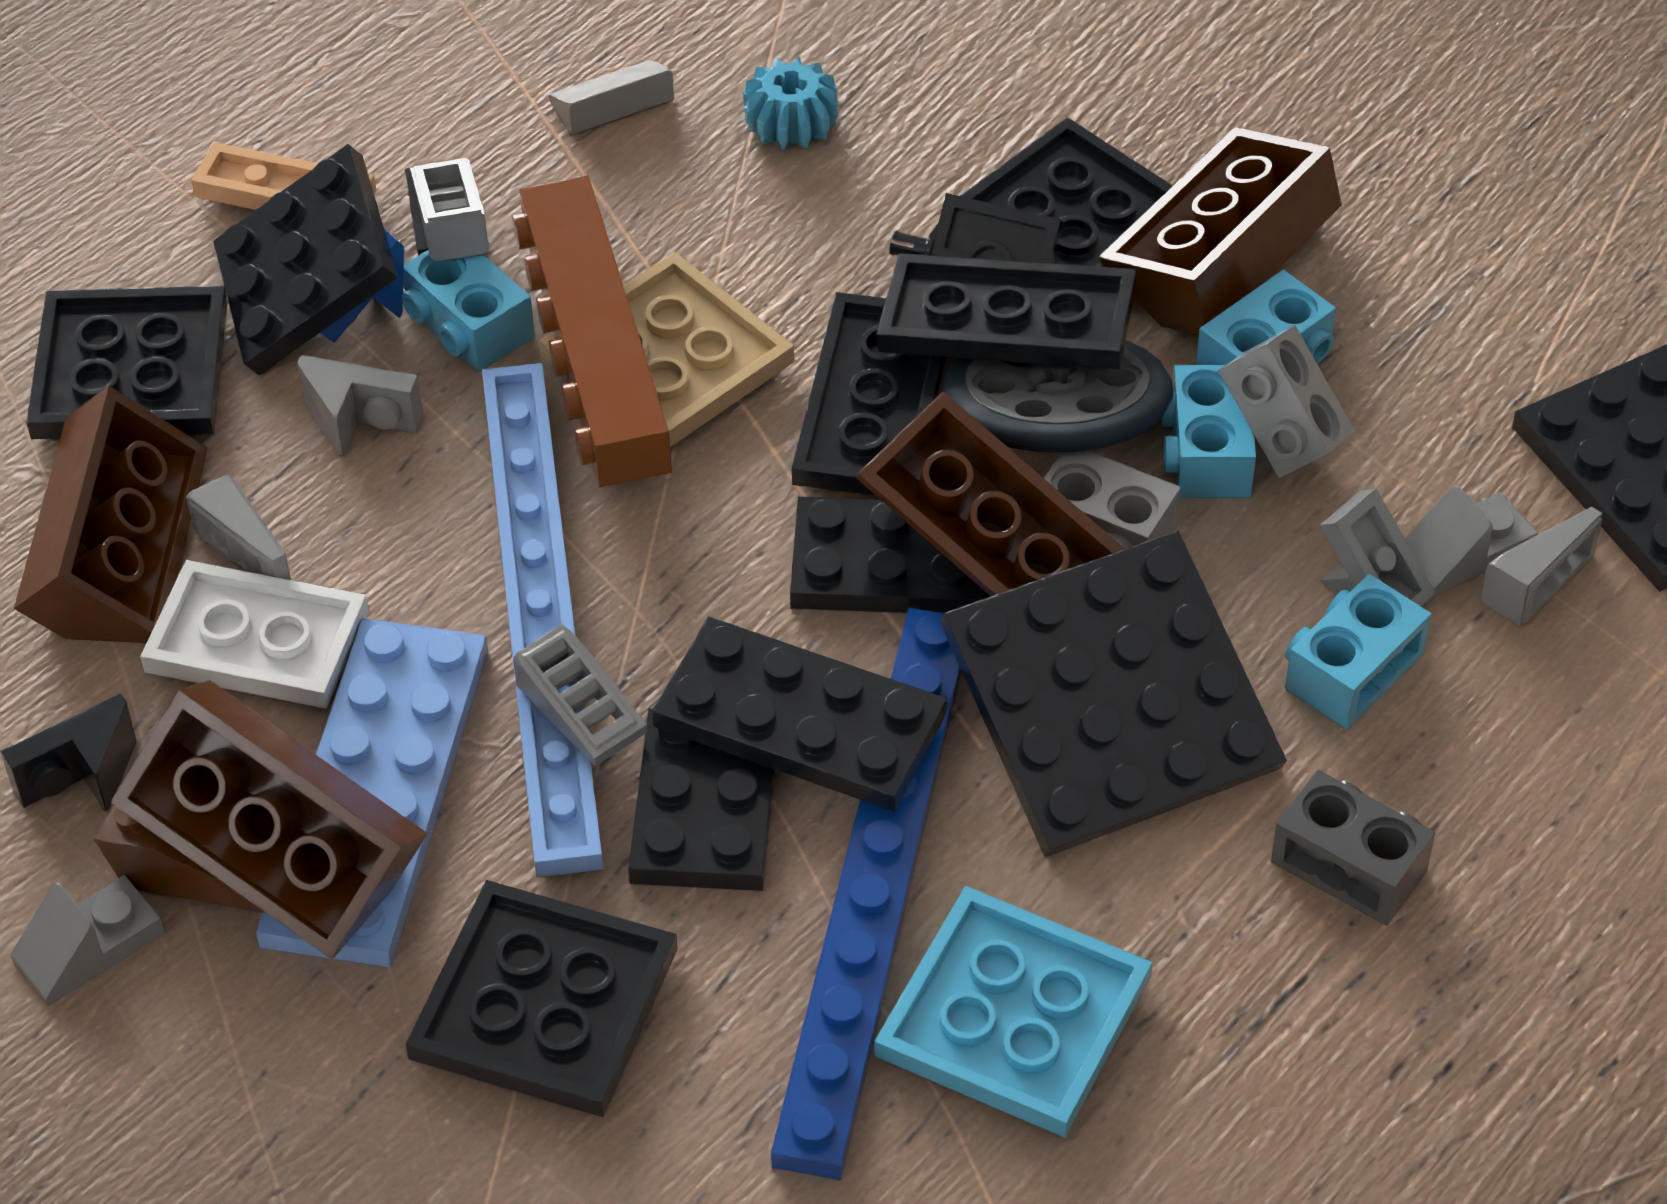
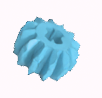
(791, 103)

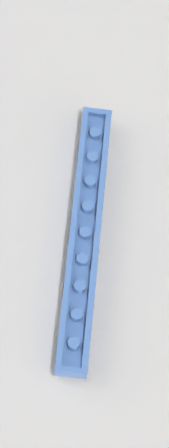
(538, 602)

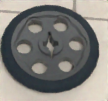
(1062, 400)

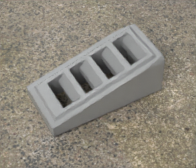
(450, 209)
(235, 529)
(1534, 571)
(554, 663)

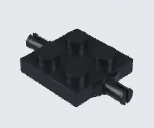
(985, 232)

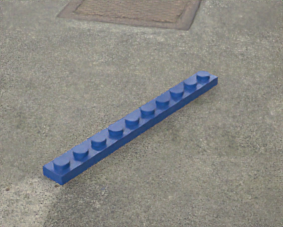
(863, 936)

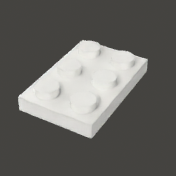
(255, 633)

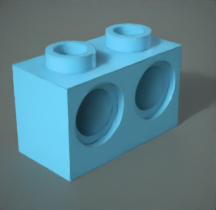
(468, 306)
(1265, 313)
(1210, 440)
(1356, 650)

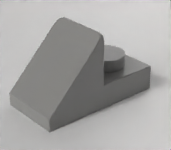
(350, 394)
(1465, 536)
(1372, 544)
(79, 941)

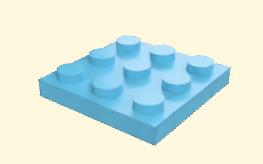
(1013, 1010)

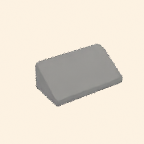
(613, 96)

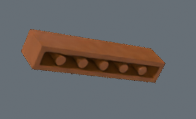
(593, 331)

